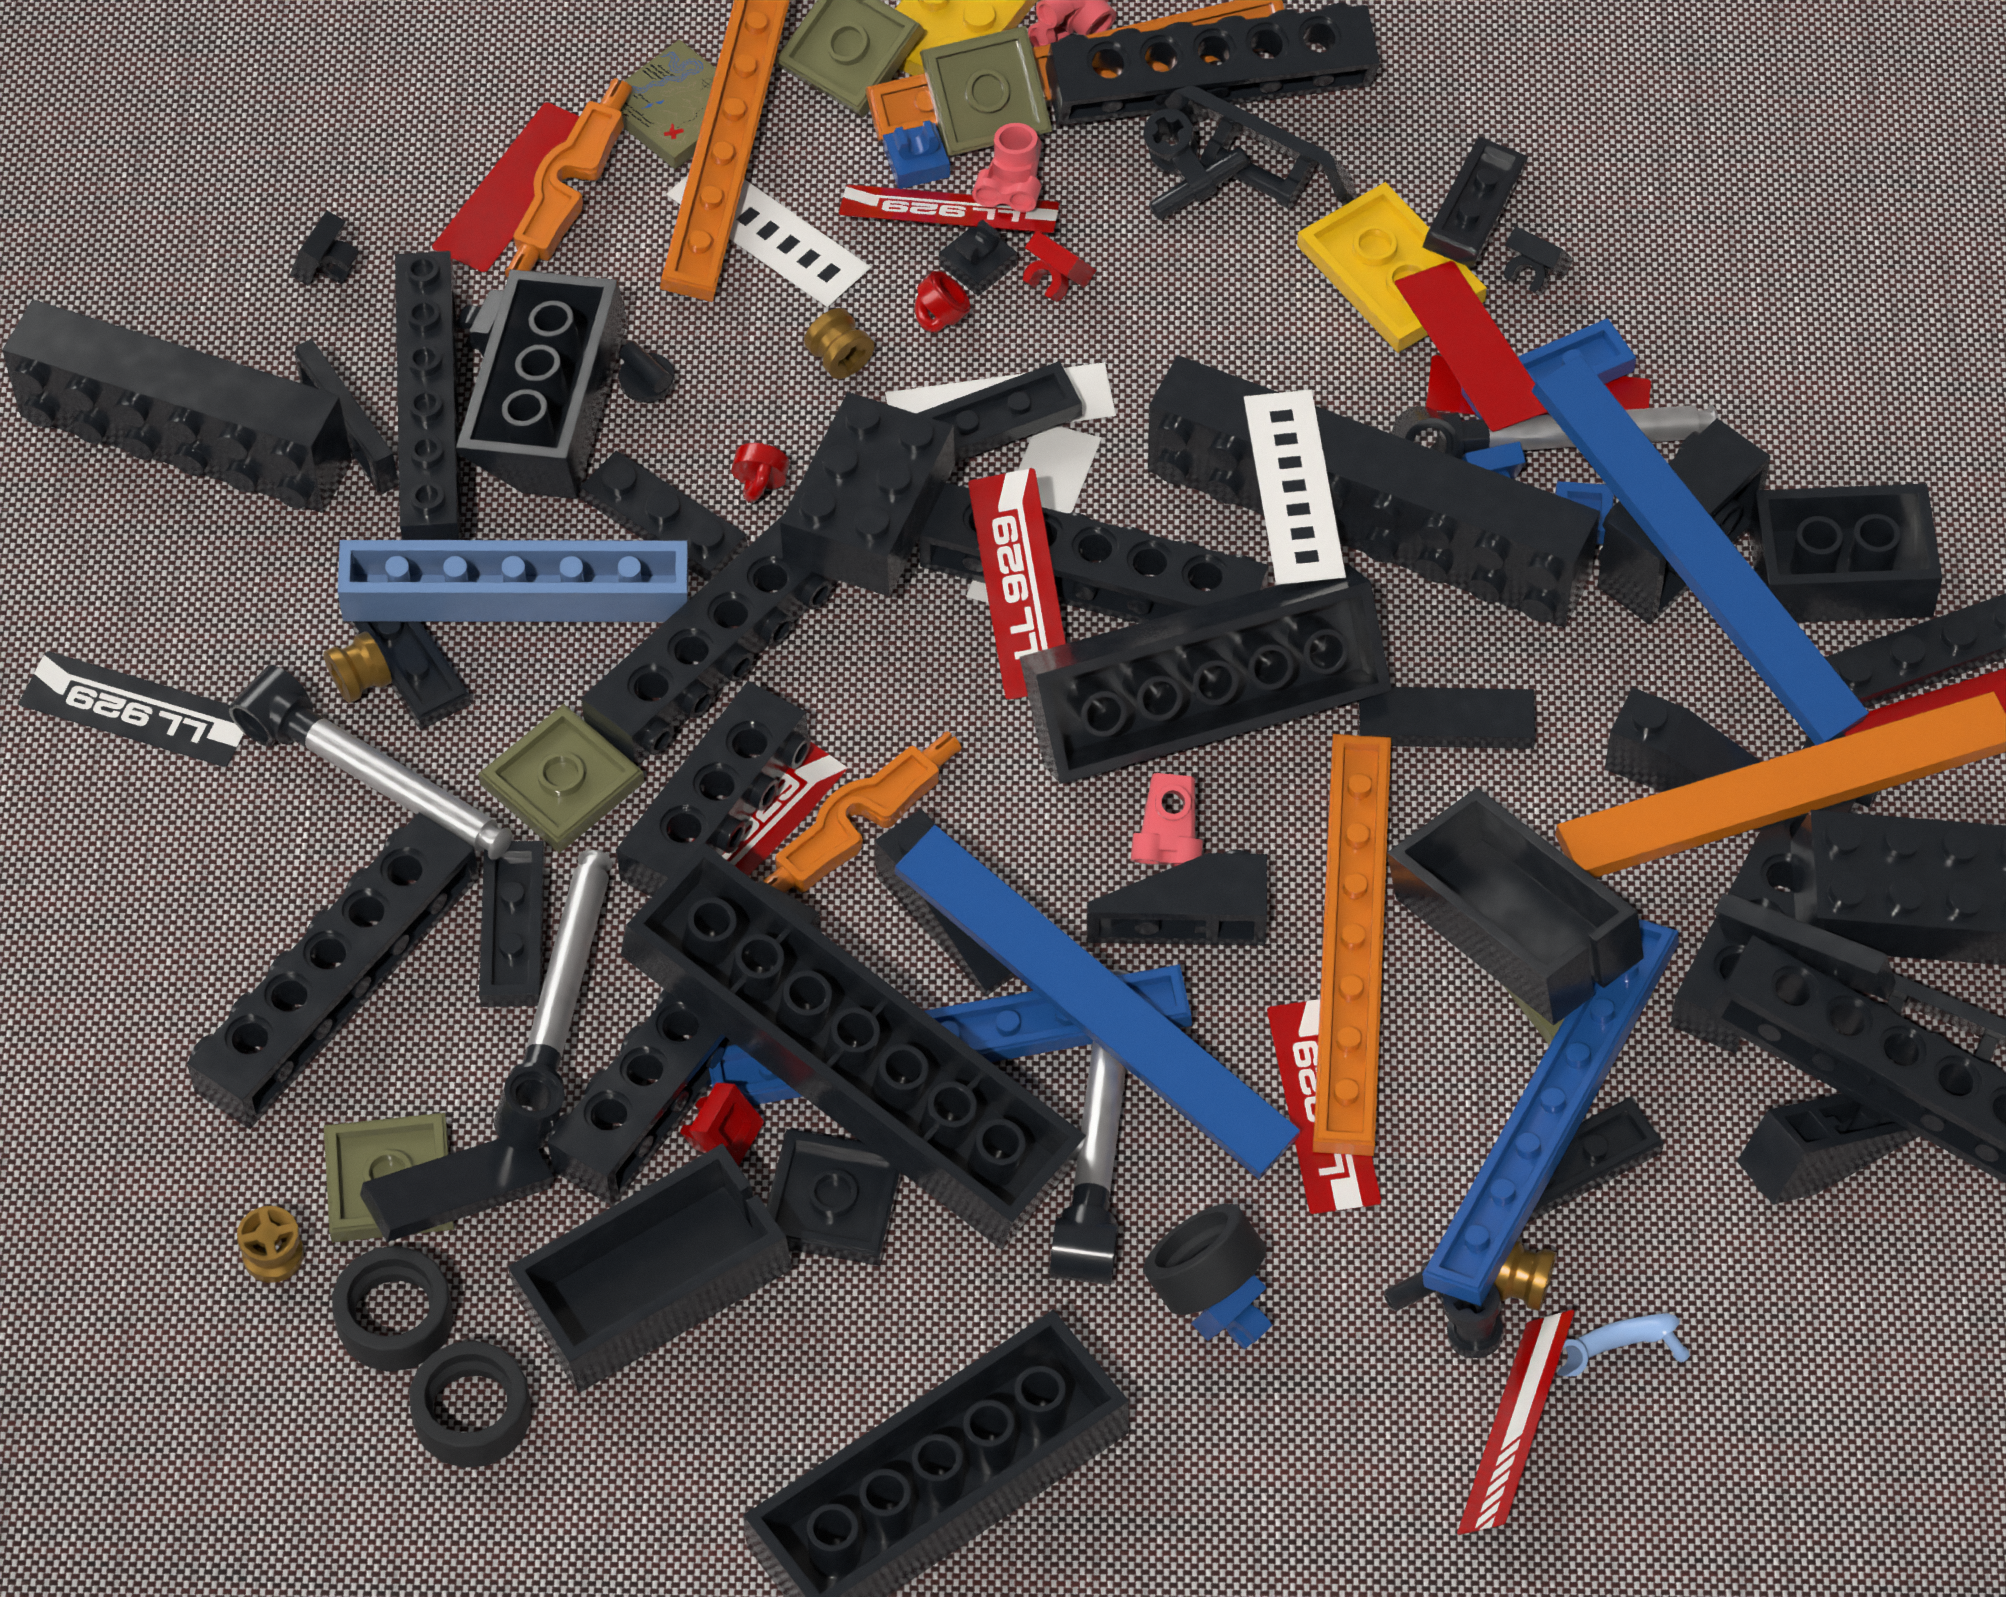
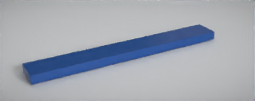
(1699, 551)
(1097, 1002)
(993, 1027)
(1544, 1126)

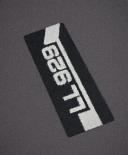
(133, 708)

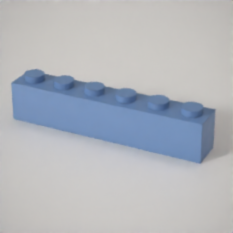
(512, 580)

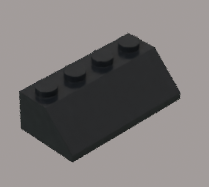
(544, 381)

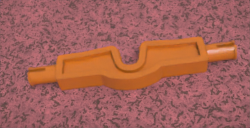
(578, 157)
(879, 798)

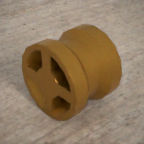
(839, 343)
(357, 667)
(266, 1229)
(1526, 1275)

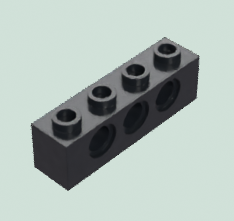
(716, 767)

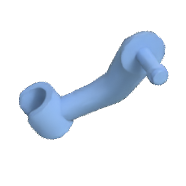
(1620, 1334)

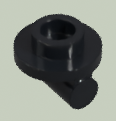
(644, 374)

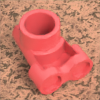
(1064, 17)
(1012, 170)
(1167, 836)

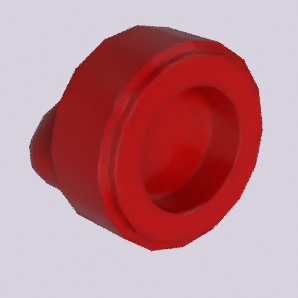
(943, 299)
(759, 468)

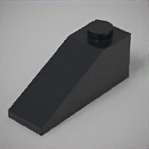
(1668, 745)
(1194, 903)
(966, 953)
(1816, 1145)

